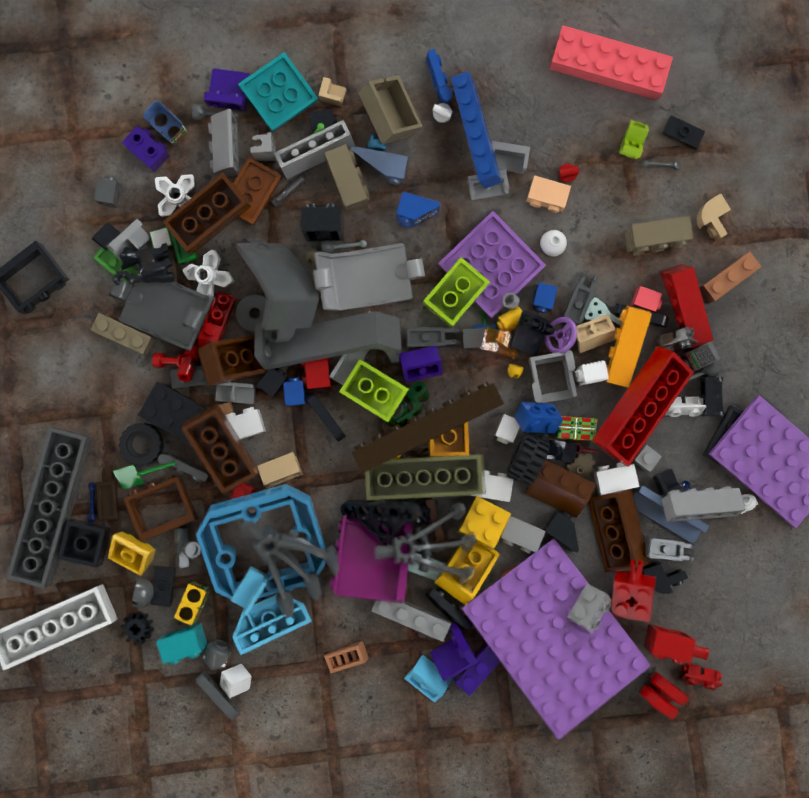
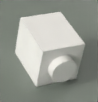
(507, 429)

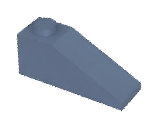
(387, 165)

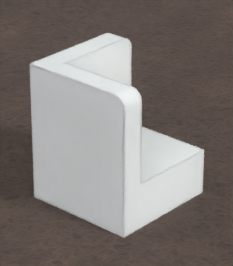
(235, 680)

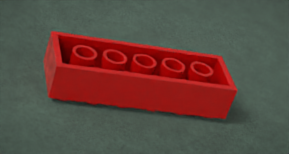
(643, 405)

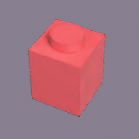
(647, 299)

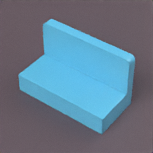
(249, 589)
(427, 679)

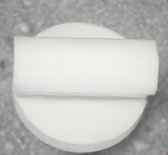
(442, 112)
(749, 502)

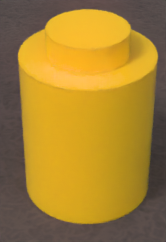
(509, 320)

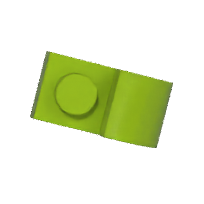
(634, 139)

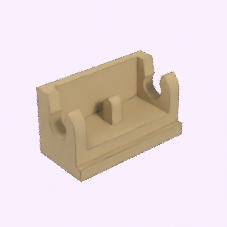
(595, 333)
(279, 470)

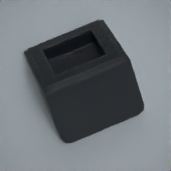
(105, 235)

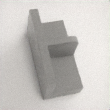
(131, 237)
(236, 393)

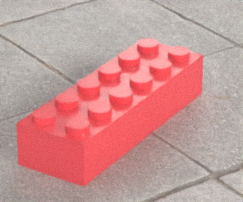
(611, 63)

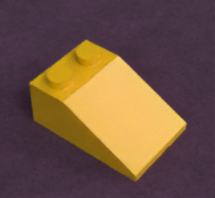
(480, 558)

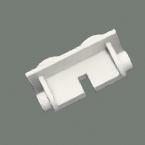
(693, 407)

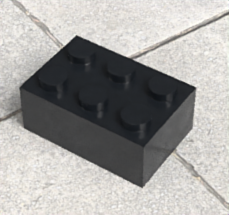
(322, 222)
(169, 409)

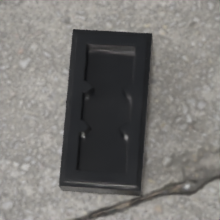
(683, 132)
(163, 585)

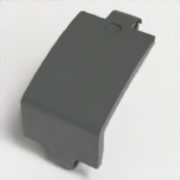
(286, 284)
(163, 310)

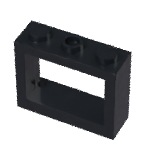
(19, 262)

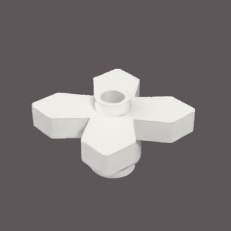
(166, 187)
(208, 274)

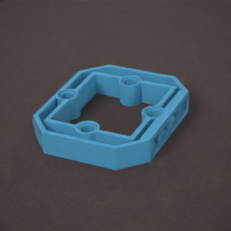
(213, 546)

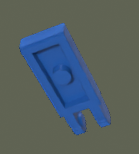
(439, 79)

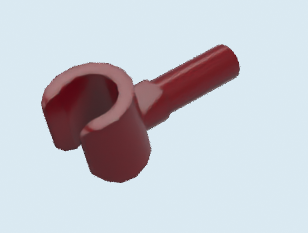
(587, 450)

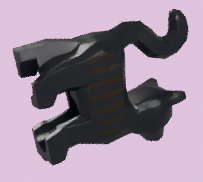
(149, 269)

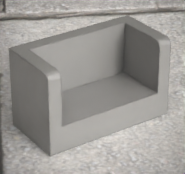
(511, 156)

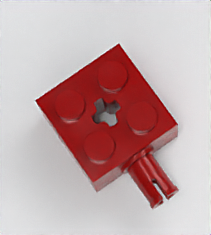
(633, 593)
(673, 644)

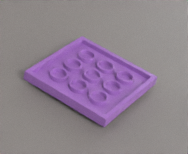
(497, 256)

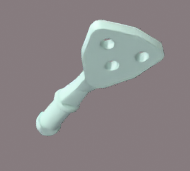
(600, 307)

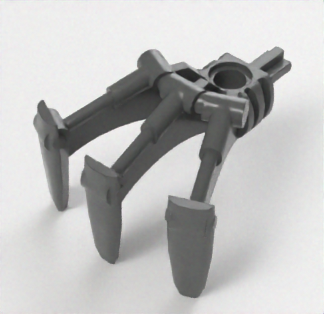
(467, 542)
(280, 548)

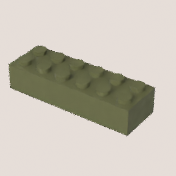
(427, 477)

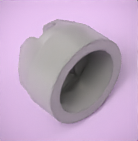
(511, 296)

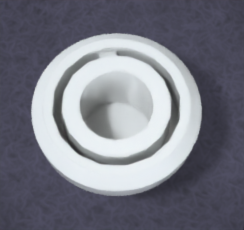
(553, 243)

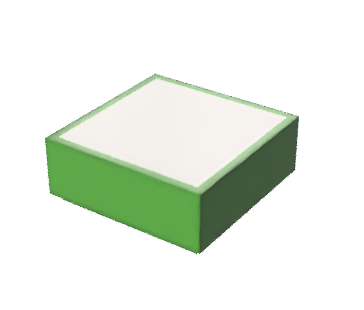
(160, 237)

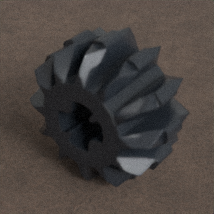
(132, 633)

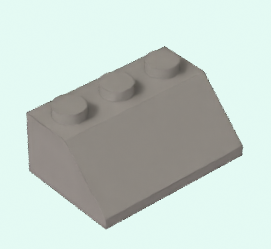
(224, 144)

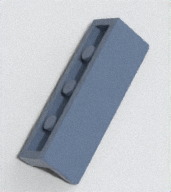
(651, 506)

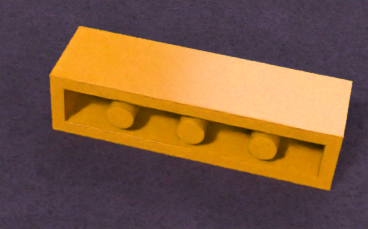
(627, 345)

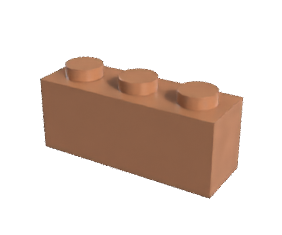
(729, 277)

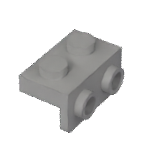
(590, 608)

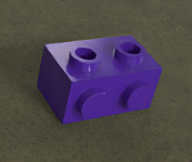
(145, 148)
(421, 364)

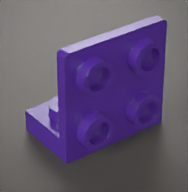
(225, 90)
(454, 655)

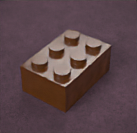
(230, 360)

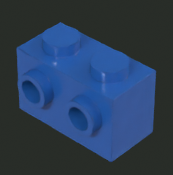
(538, 418)

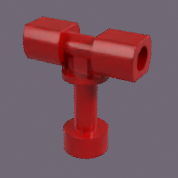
(183, 362)

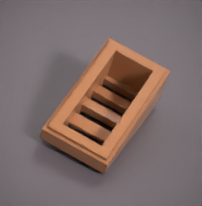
(359, 647)

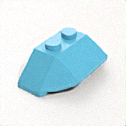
(267, 623)

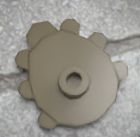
(582, 466)

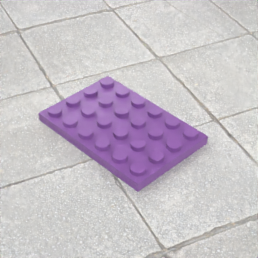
(768, 459)

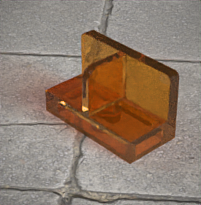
(498, 342)

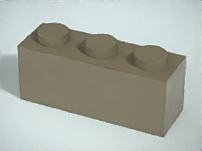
(123, 334)

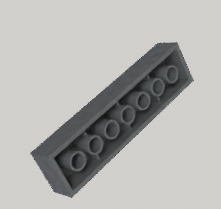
(49, 507)

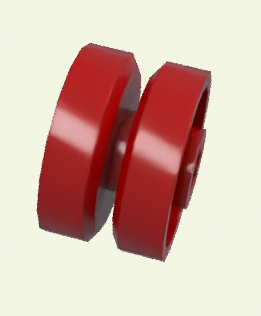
(663, 695)

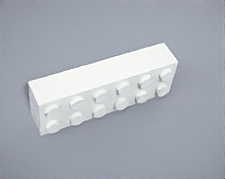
(55, 626)

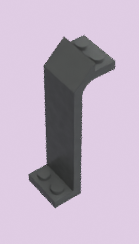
(331, 339)

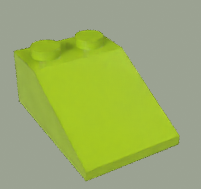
(456, 292)
(374, 390)

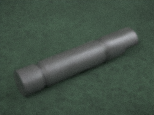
(288, 191)

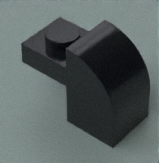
(664, 580)

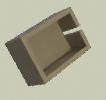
(390, 109)
(347, 179)
(658, 235)

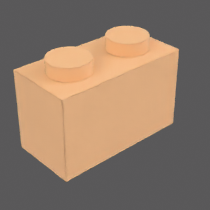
(548, 194)

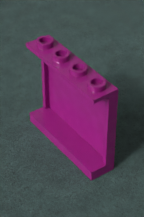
(361, 573)

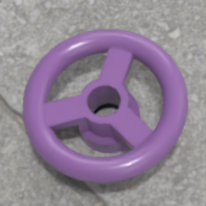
(565, 337)

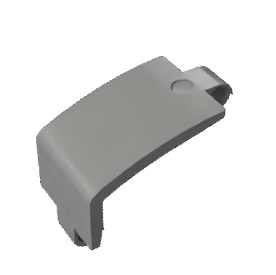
(365, 277)

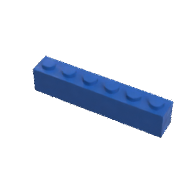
(476, 130)

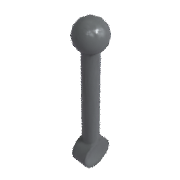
(676, 165)

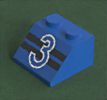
(415, 210)

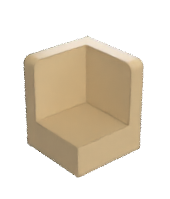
(331, 93)

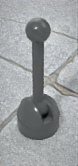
(200, 112)

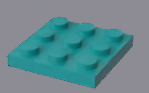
(278, 92)

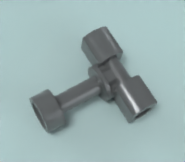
(184, 548)

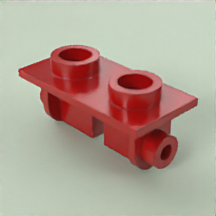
(708, 678)

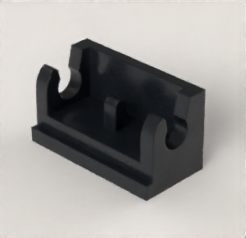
(712, 396)

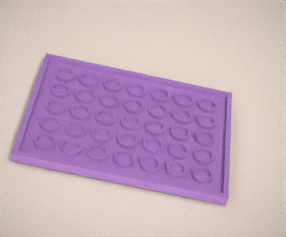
(547, 655)

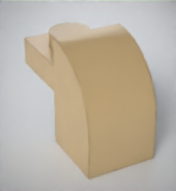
(709, 215)

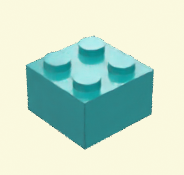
(182, 643)

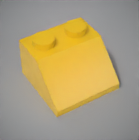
(131, 552)

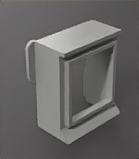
(568, 365)

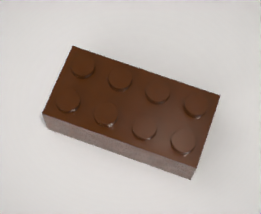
(207, 213)
(219, 448)

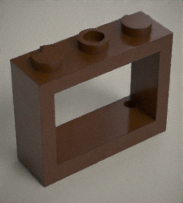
(152, 488)

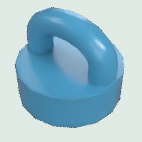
(375, 143)

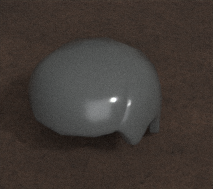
(142, 593)

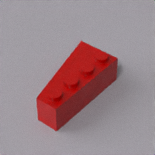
(687, 301)

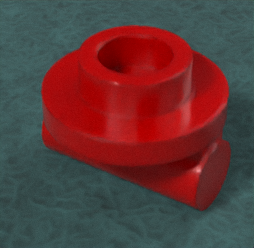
(568, 173)

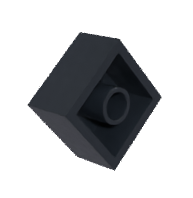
(84, 543)

